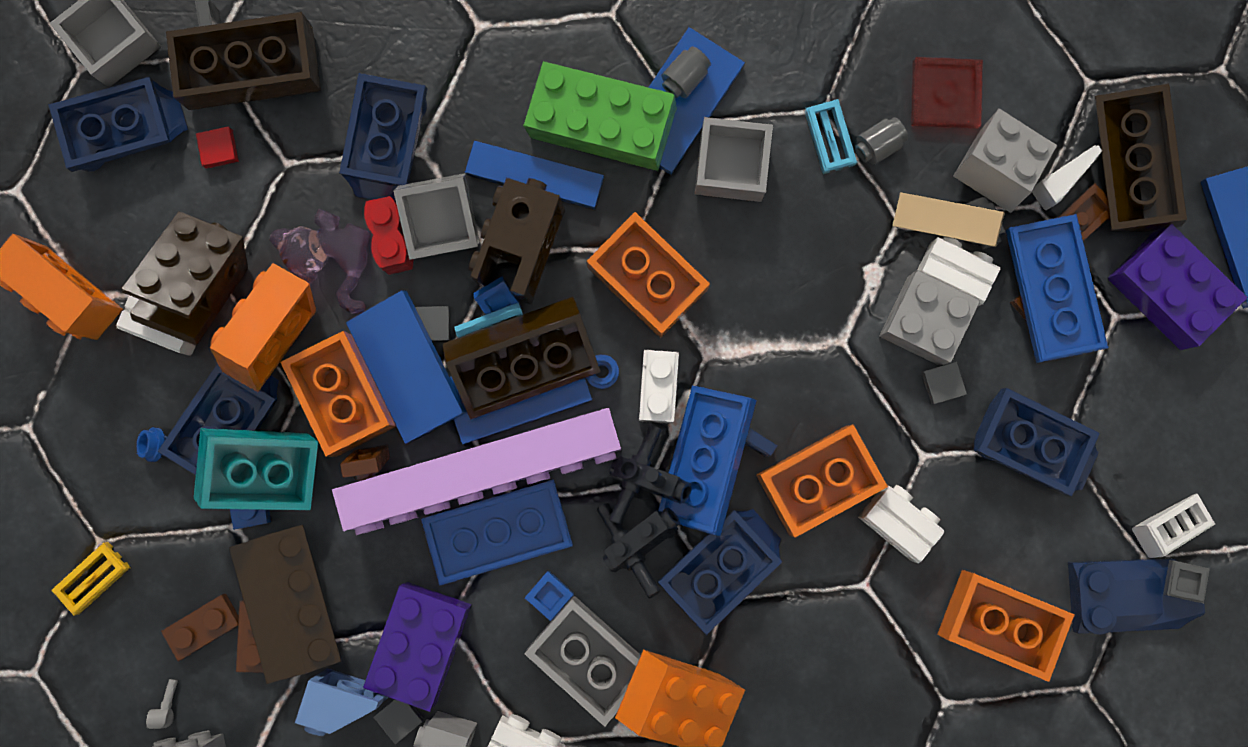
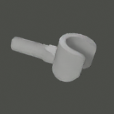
(163, 717)

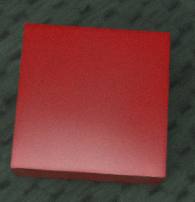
(217, 147)

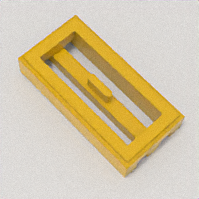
(113, 559)

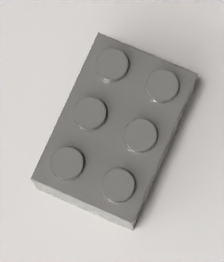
(585, 659)

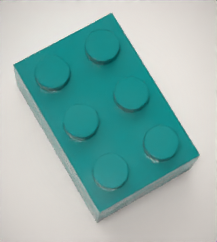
(255, 470)

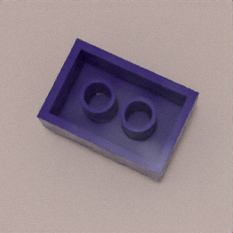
(1177, 288)
(417, 646)

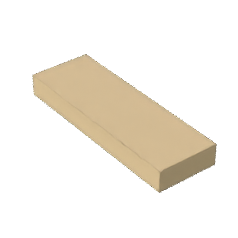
(948, 219)

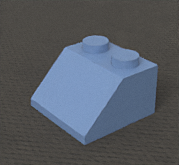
(335, 701)

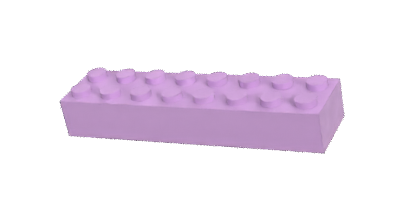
(475, 470)

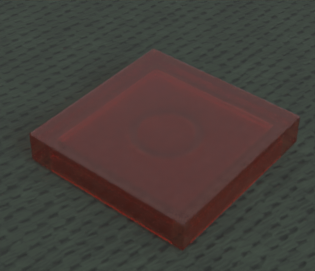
(947, 92)

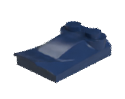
(116, 123)
(382, 135)
(218, 405)
(1037, 442)
(723, 569)
(1125, 597)

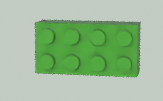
(600, 115)

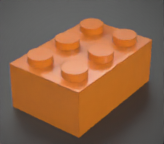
(647, 274)
(55, 289)
(263, 327)
(338, 394)
(821, 480)
(1005, 625)
(679, 703)

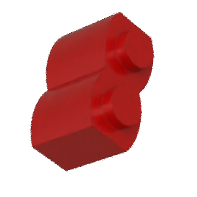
(388, 238)

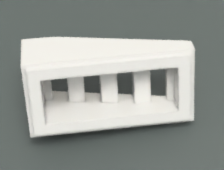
(1057, 185)
(1155, 538)

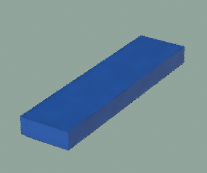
(571, 183)

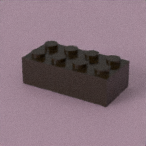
(243, 61)

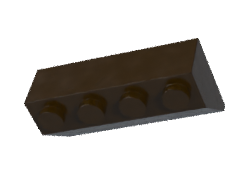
(1141, 159)
(520, 358)
(284, 604)

